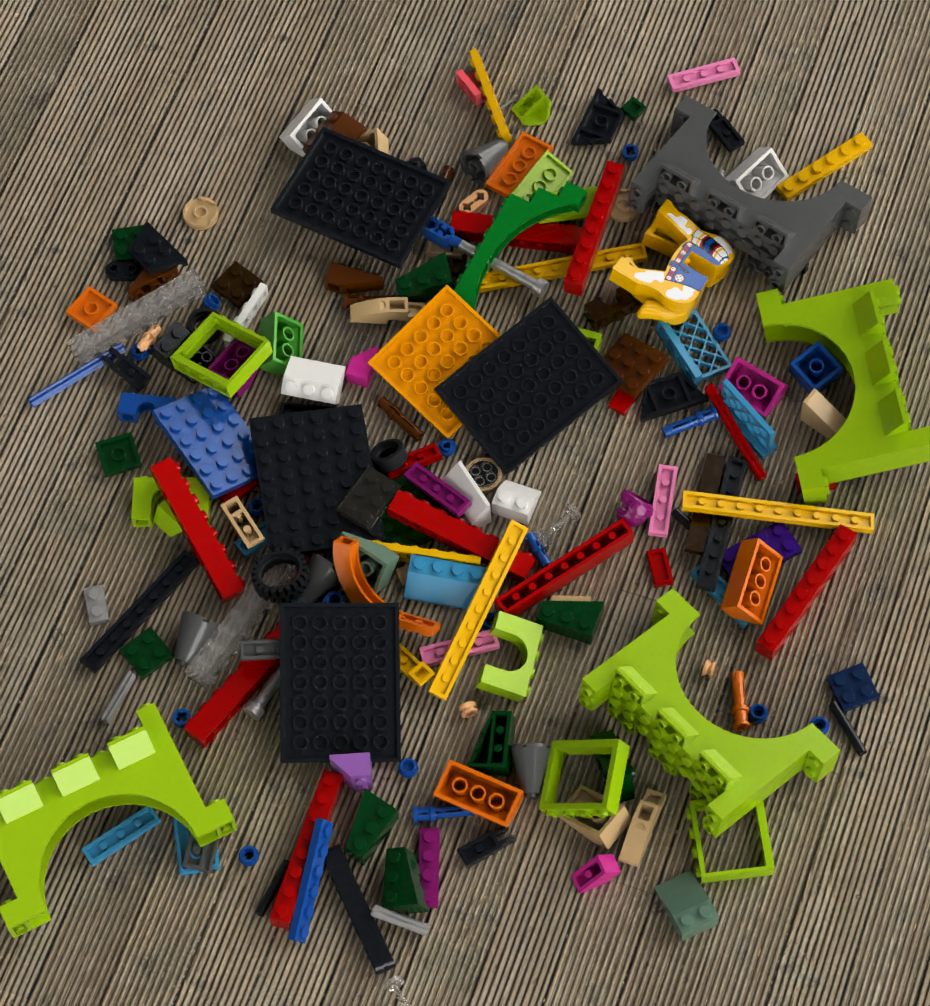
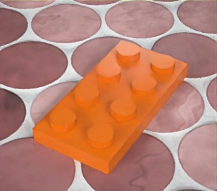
(517, 164)

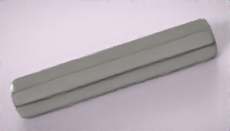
(118, 697)
(400, 920)

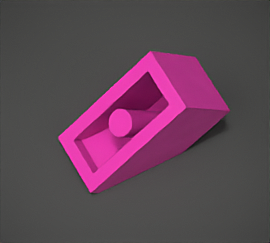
(358, 370)
(596, 872)

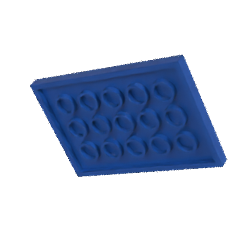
(210, 440)

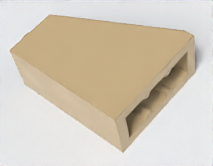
(821, 414)

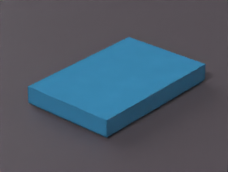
(181, 838)

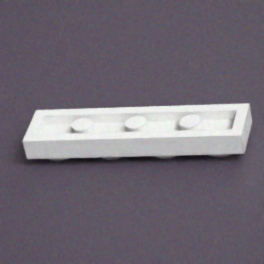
(249, 310)

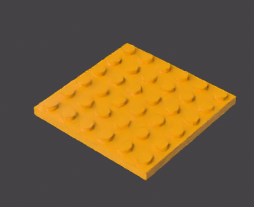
(431, 350)

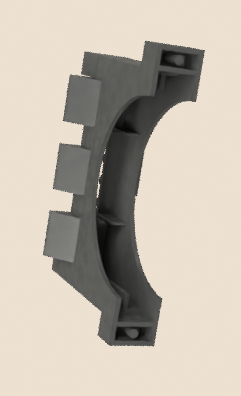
(774, 234)

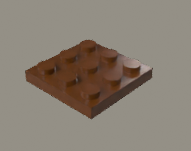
(635, 363)

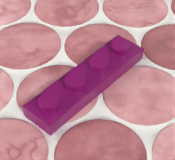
(437, 489)
(429, 864)

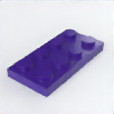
(775, 536)

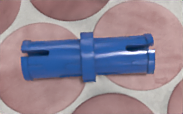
(537, 550)

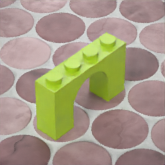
(147, 493)
(526, 637)

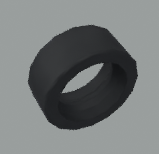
(199, 314)
(391, 462)

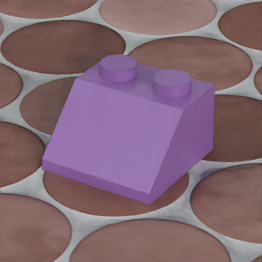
(355, 770)

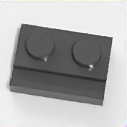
(207, 854)

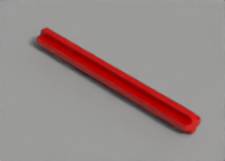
(735, 432)

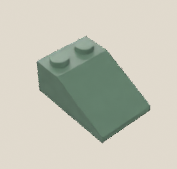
(376, 562)
(687, 905)

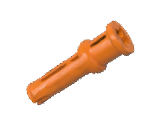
(740, 709)

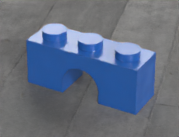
(133, 405)

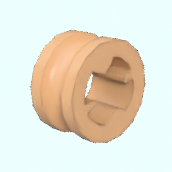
(709, 668)
(468, 709)

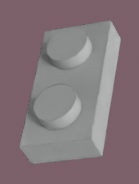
(96, 605)

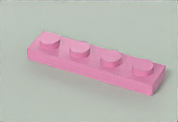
(703, 75)
(663, 501)
(434, 653)

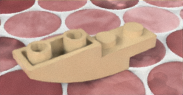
(384, 309)
(641, 827)

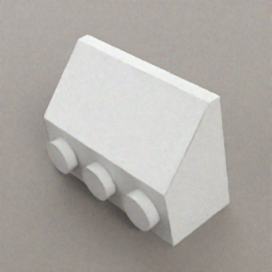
(305, 125)
(759, 173)
(313, 380)
(480, 511)

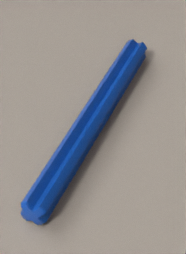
(73, 377)

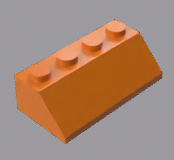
(752, 581)
(479, 793)

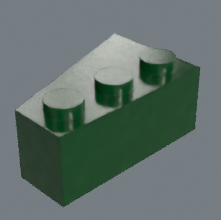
(426, 280)
(571, 618)
(493, 751)
(603, 762)
(370, 827)
(402, 883)

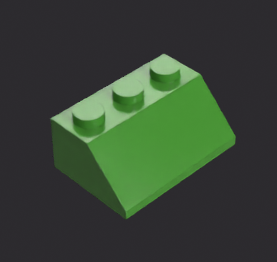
(285, 340)

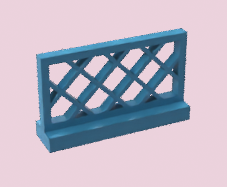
(681, 356)
(753, 426)

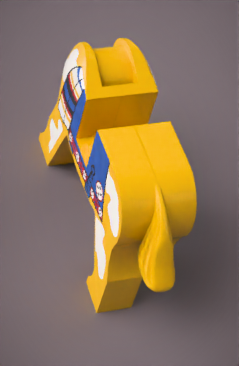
(695, 263)

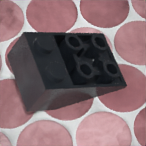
(170, 341)

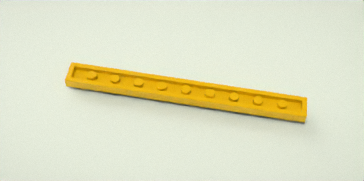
(558, 267)
(776, 511)
(477, 610)

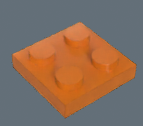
(91, 308)

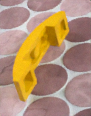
(413, 669)

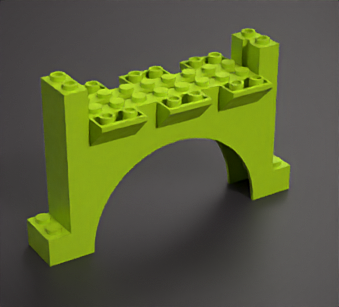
(854, 332)
(722, 766)
(134, 771)

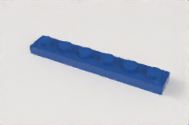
(310, 880)

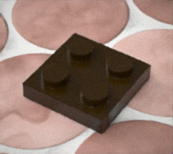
(236, 284)

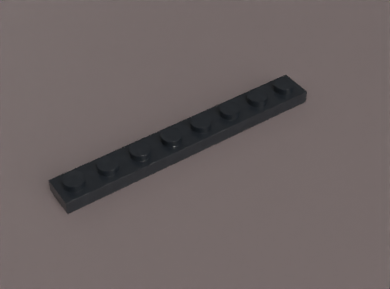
(720, 528)
(139, 611)

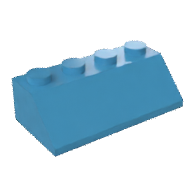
(442, 581)

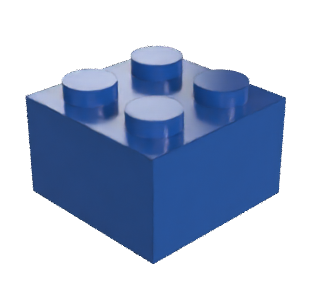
(815, 368)

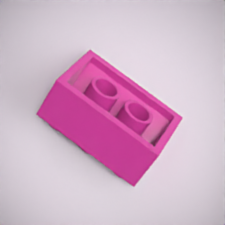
(756, 386)

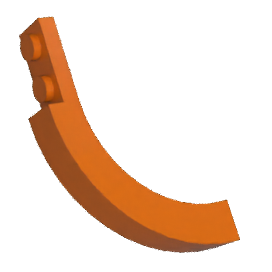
(359, 591)

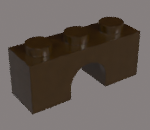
(601, 314)

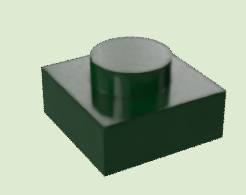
(633, 108)

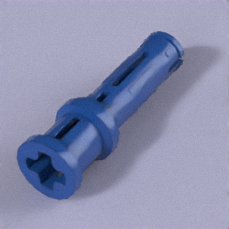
(699, 418)
(431, 809)

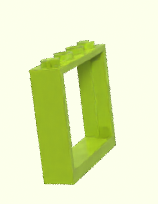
(214, 322)
(609, 807)
(700, 871)

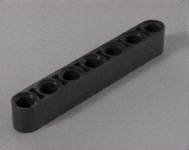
(358, 910)

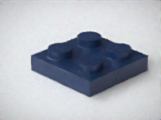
(852, 687)

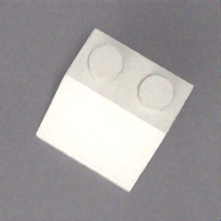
(515, 501)

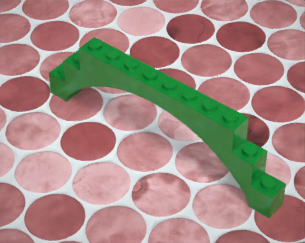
(511, 221)

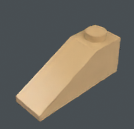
(242, 522)

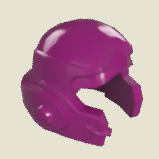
(636, 509)

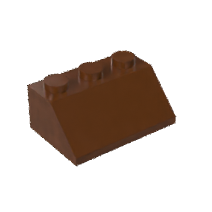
(340, 123)

